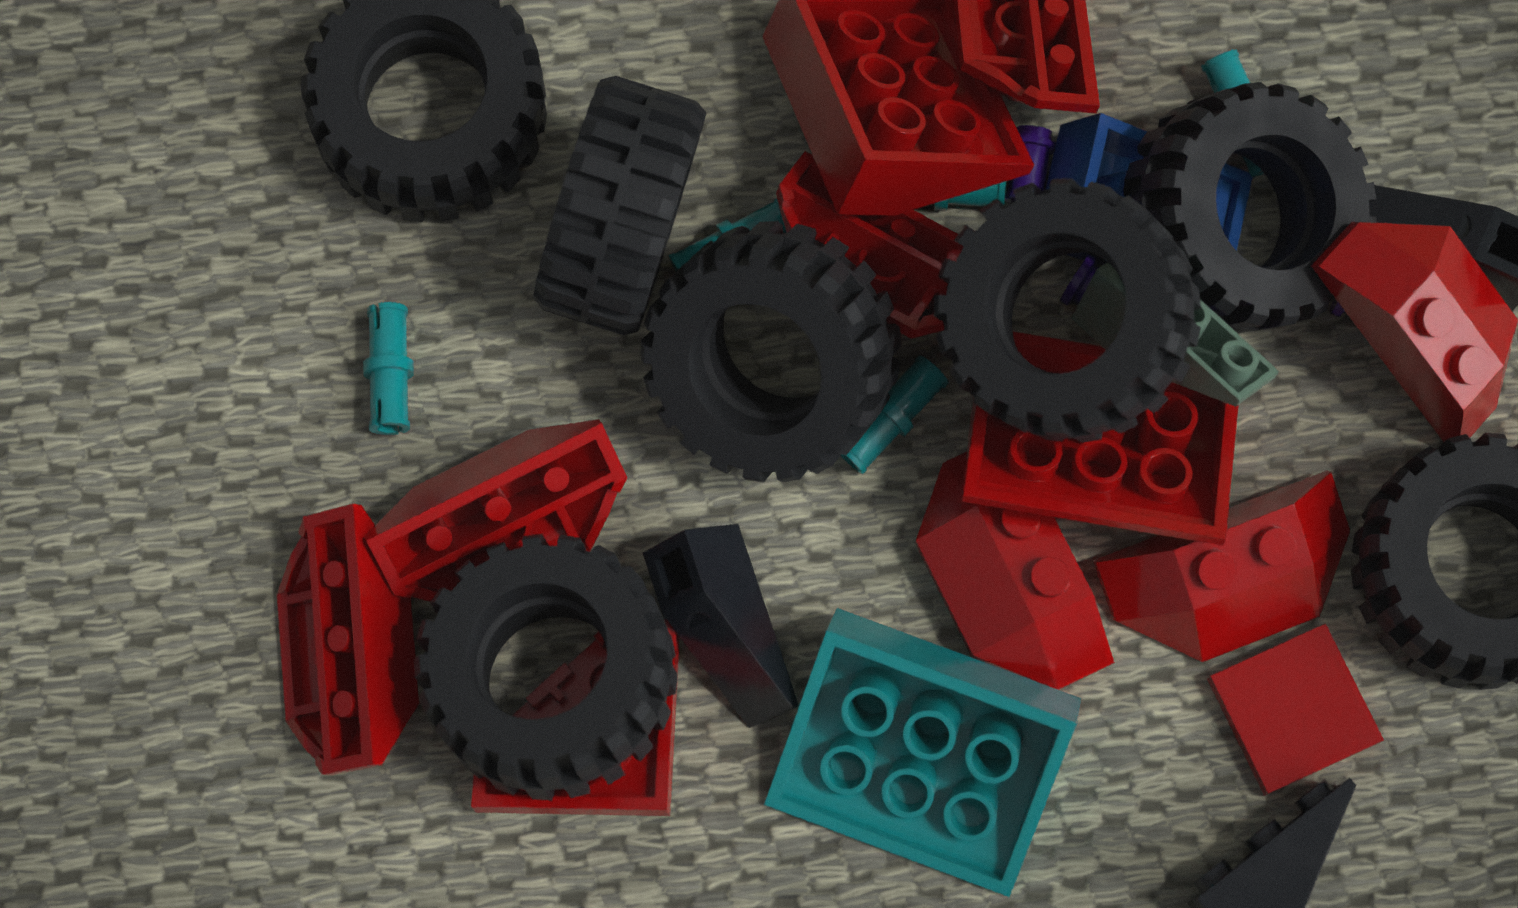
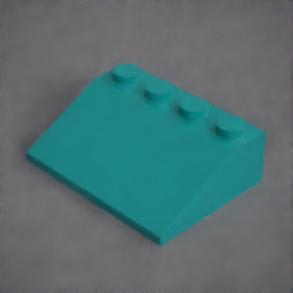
(923, 752)

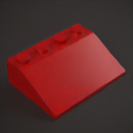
(890, 104)
(1155, 478)

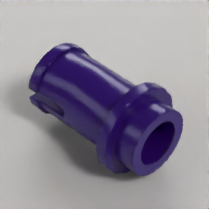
(1039, 145)

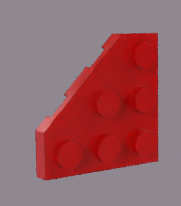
(643, 788)

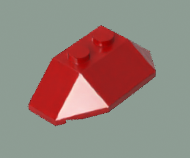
(1030, 51)
(900, 248)
(1425, 317)
(531, 484)
(1011, 586)
(1226, 596)
(344, 645)

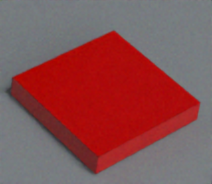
(1295, 709)

